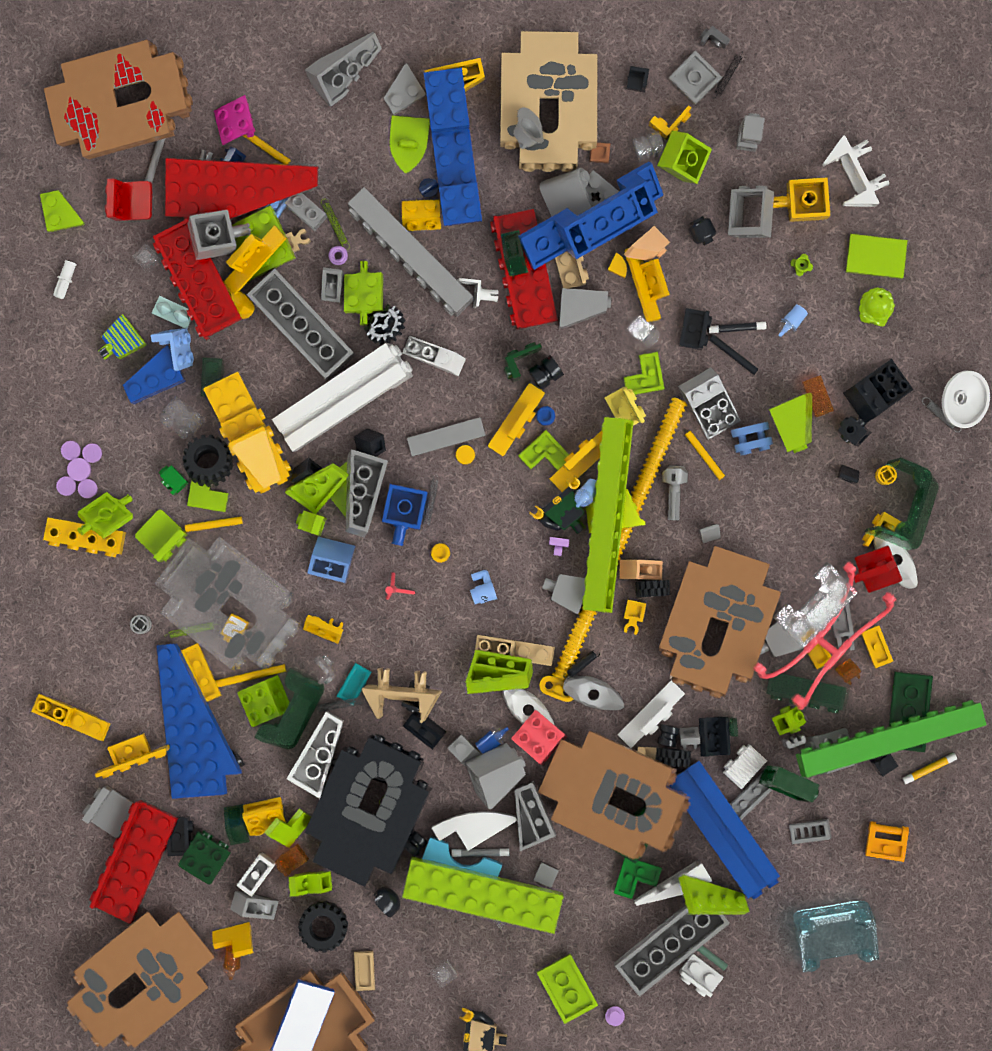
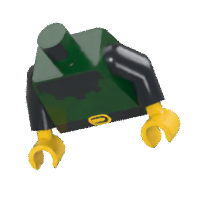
(562, 510)

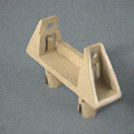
(376, 693)

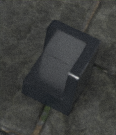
(637, 79)
(370, 442)
(304, 470)

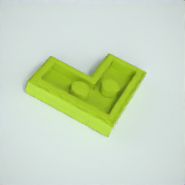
(651, 376)
(543, 447)
(206, 499)
(288, 832)

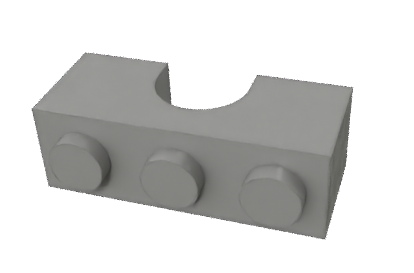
(750, 132)

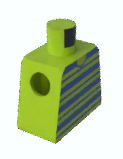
(121, 339)

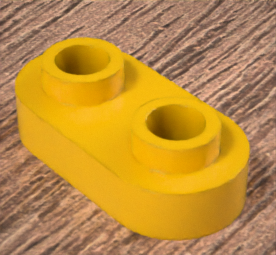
(556, 690)

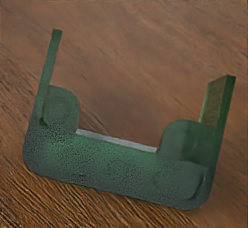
(911, 532)

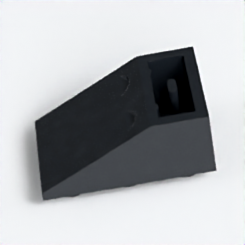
(878, 391)

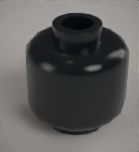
(702, 230)

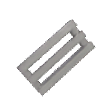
(794, 741)

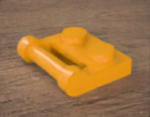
(886, 848)

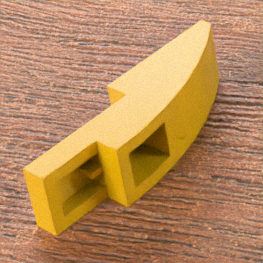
(71, 717)

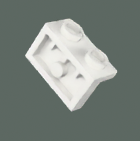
(700, 975)

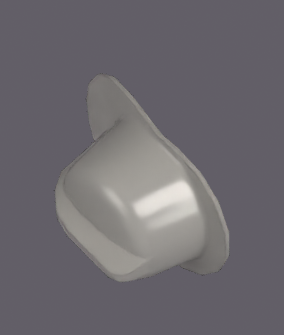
(528, 129)

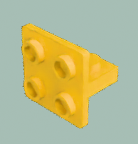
(261, 814)

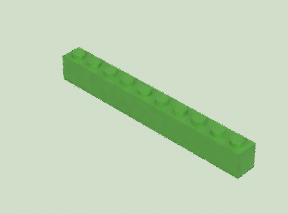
(890, 739)

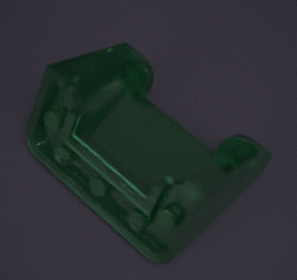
(298, 713)

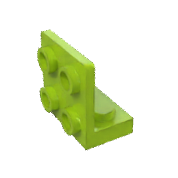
(264, 701)

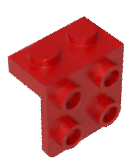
(128, 200)

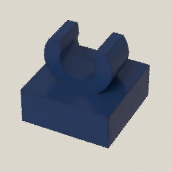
(233, 155)

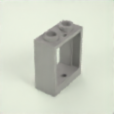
(736, 212)

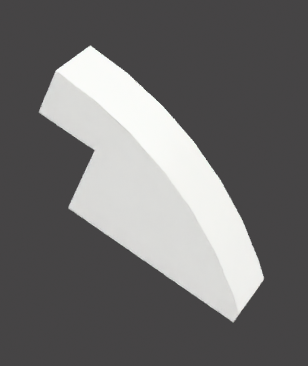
(474, 826)

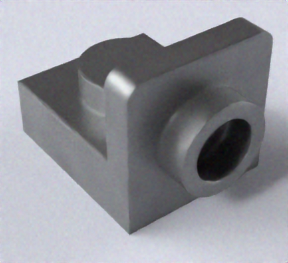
(717, 38)

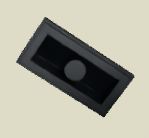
(428, 731)

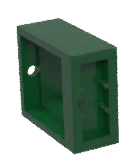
(789, 784)

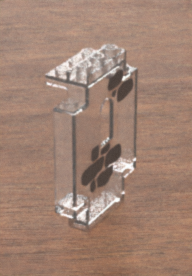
(203, 583)

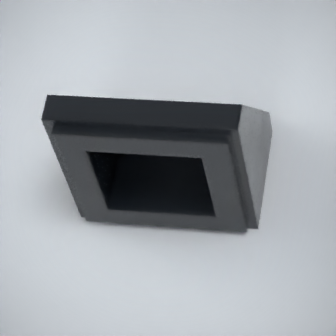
(848, 474)

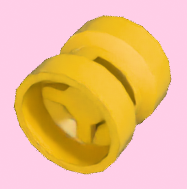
(885, 475)

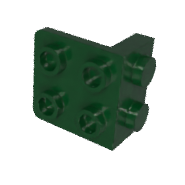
(511, 369)
(205, 857)

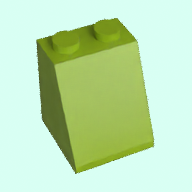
(794, 422)

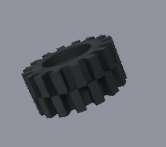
(652, 588)
(673, 757)

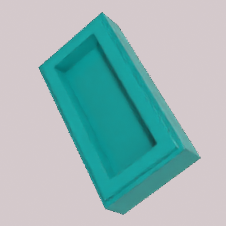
(354, 683)

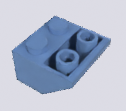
(331, 559)

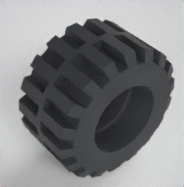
(204, 446)
(314, 941)

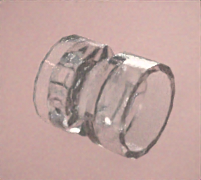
(648, 146)

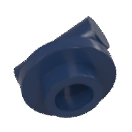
(428, 187)

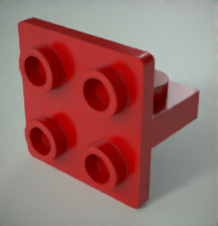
(877, 569)

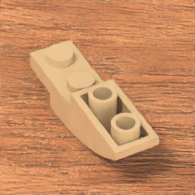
(538, 653)

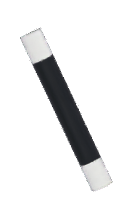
(737, 327)

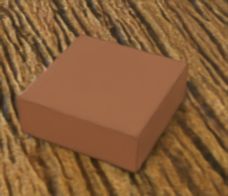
(600, 153)

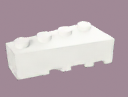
(315, 761)

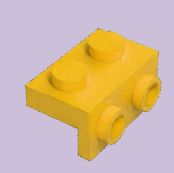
(421, 215)

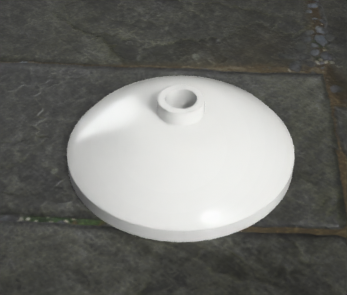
(965, 399)

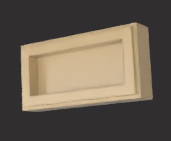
(364, 970)

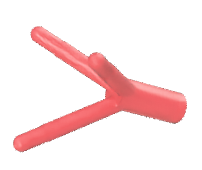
(392, 588)

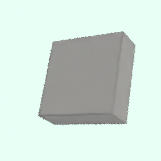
(546, 875)

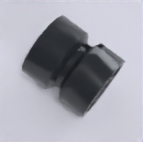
(545, 372)

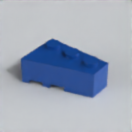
(153, 377)

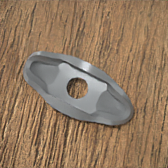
(579, 687)

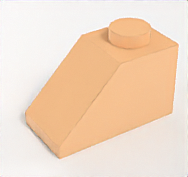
(648, 246)
(641, 569)

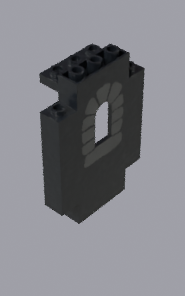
(354, 838)

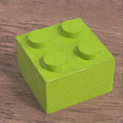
(684, 157)

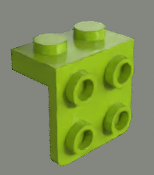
(161, 536)

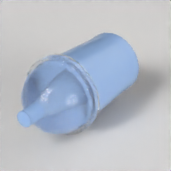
(790, 323)
(586, 494)

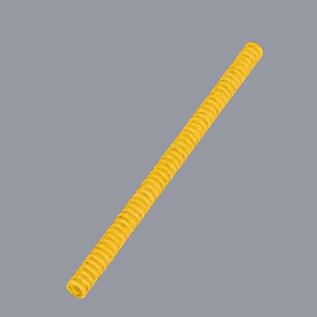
(638, 496)

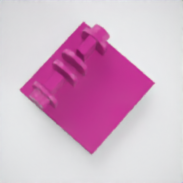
(234, 120)

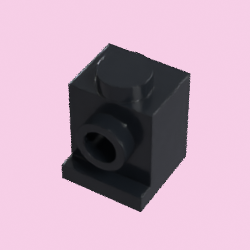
(884, 764)

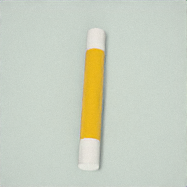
(929, 768)

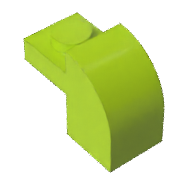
(310, 883)

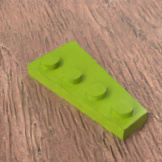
(710, 898)

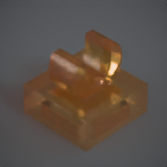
(848, 671)

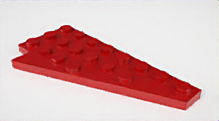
(239, 187)

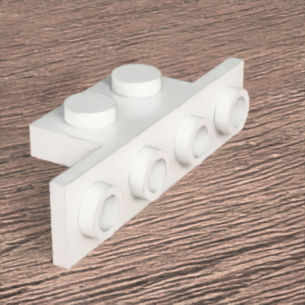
(647, 719)

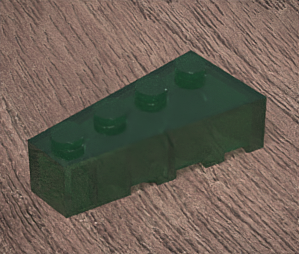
(824, 695)

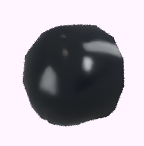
(387, 901)

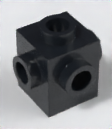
(860, 431)

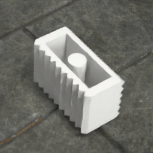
(744, 765)
(256, 874)

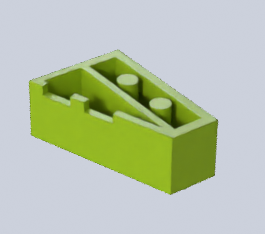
(498, 672)

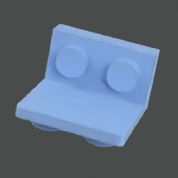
(180, 346)

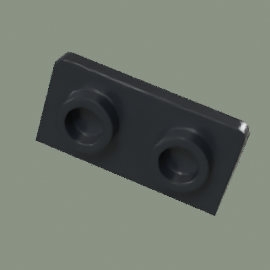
(694, 329)
(714, 736)
(180, 837)

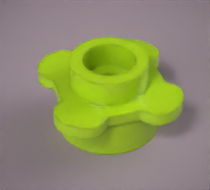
(805, 261)

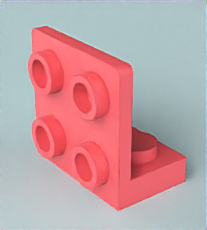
(538, 737)

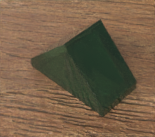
(235, 825)

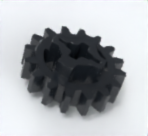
(385, 325)

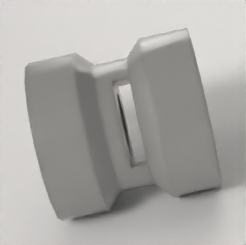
(140, 624)

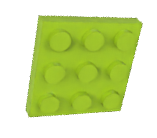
(260, 225)

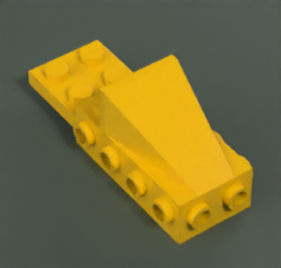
(247, 434)

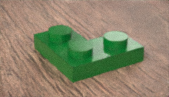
(632, 873)

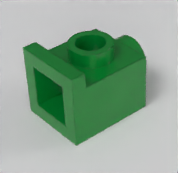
(173, 479)

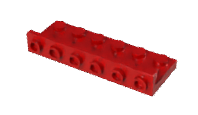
(197, 281)
(528, 292)
(133, 861)

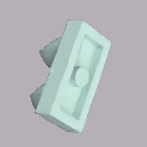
(171, 312)

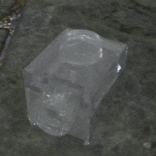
(644, 331)

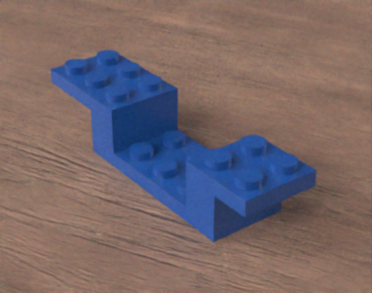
(452, 147)
(596, 225)

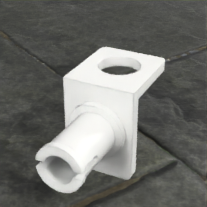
(479, 293)

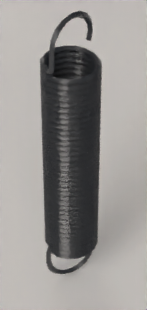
(581, 664)

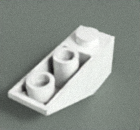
(434, 355)

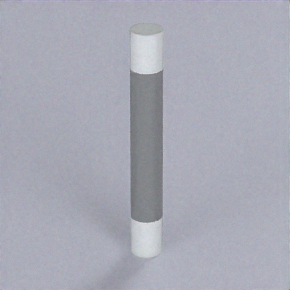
(480, 852)

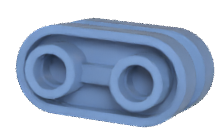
(745, 447)

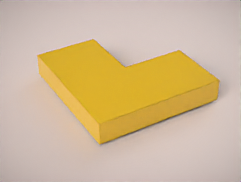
(238, 936)

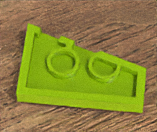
(318, 487)

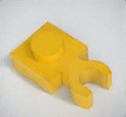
(634, 612)

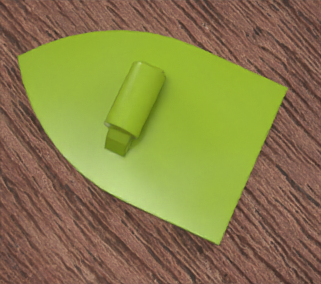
(408, 141)

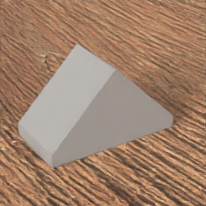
(332, 284)

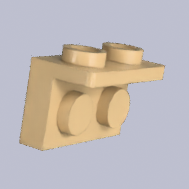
(571, 271)

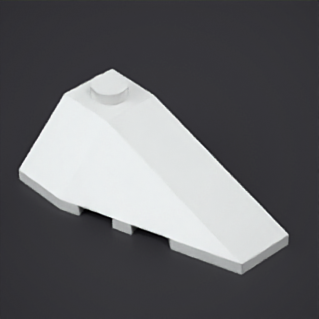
(671, 886)

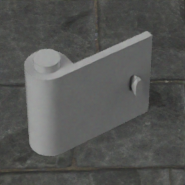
(567, 192)

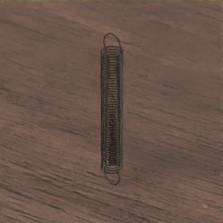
(724, 76)

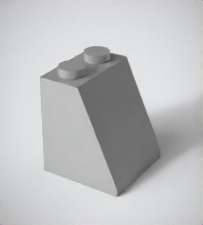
(495, 773)

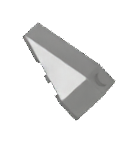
(336, 70)

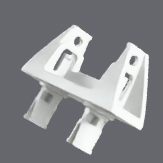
(865, 188)

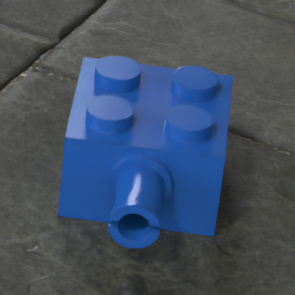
(404, 510)

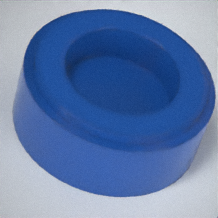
(545, 415)

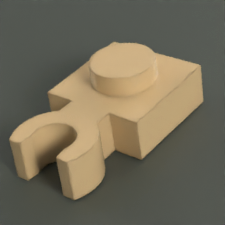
(294, 241)

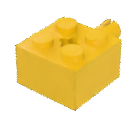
(797, 207)

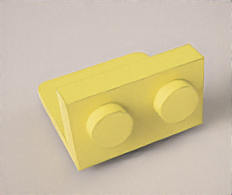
(623, 405)

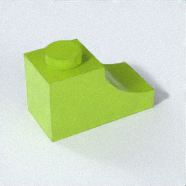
(311, 523)

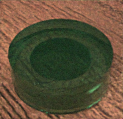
(733, 727)

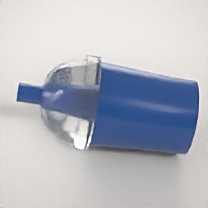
(492, 739)

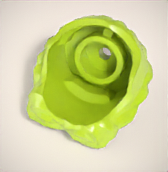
(876, 306)

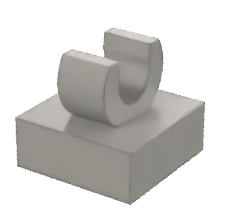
(689, 736)

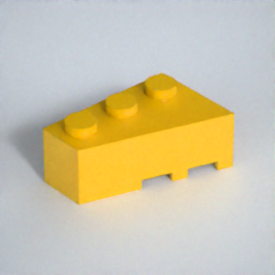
(471, 69)

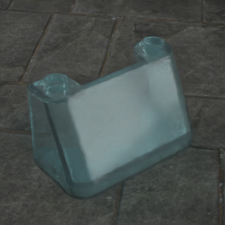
(835, 933)

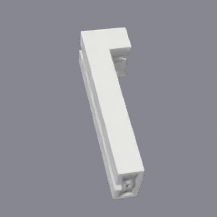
(343, 396)

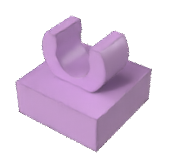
(558, 543)

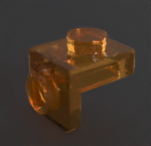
(291, 860)

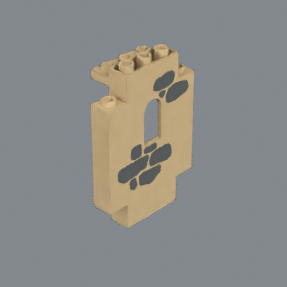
(552, 70)

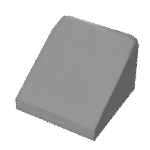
(710, 533)

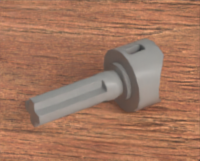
(681, 476)

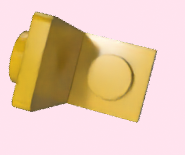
(660, 124)
(890, 523)

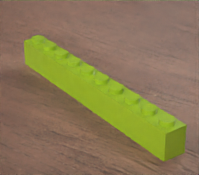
(608, 514)

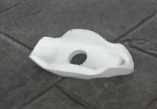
(906, 568)
(518, 698)

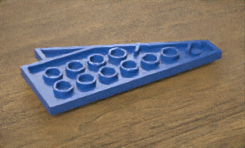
(198, 748)

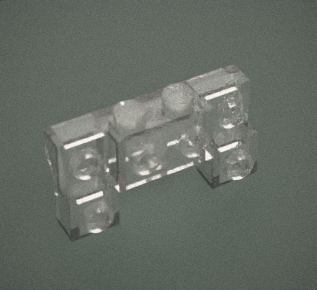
(819, 608)

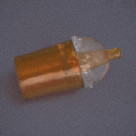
(231, 965)

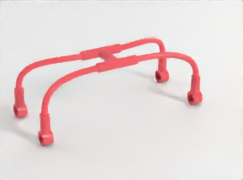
(836, 653)

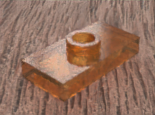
(820, 400)

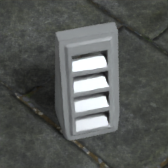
(825, 822)

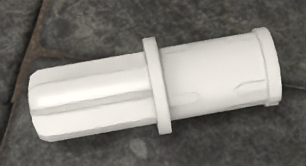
(64, 279)

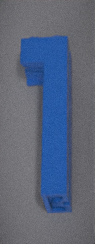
(726, 832)

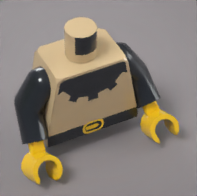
(480, 1032)

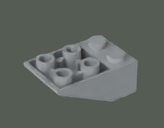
(709, 403)

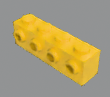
(66, 532)

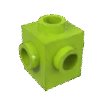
(789, 720)

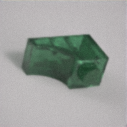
(514, 253)

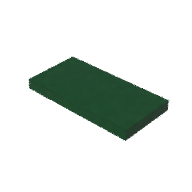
(910, 698)

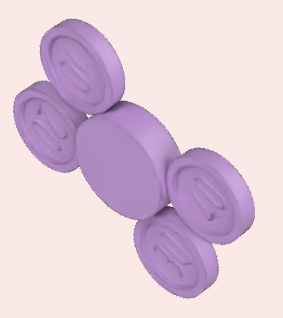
(79, 469)

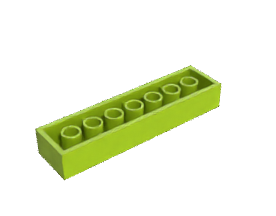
(483, 895)

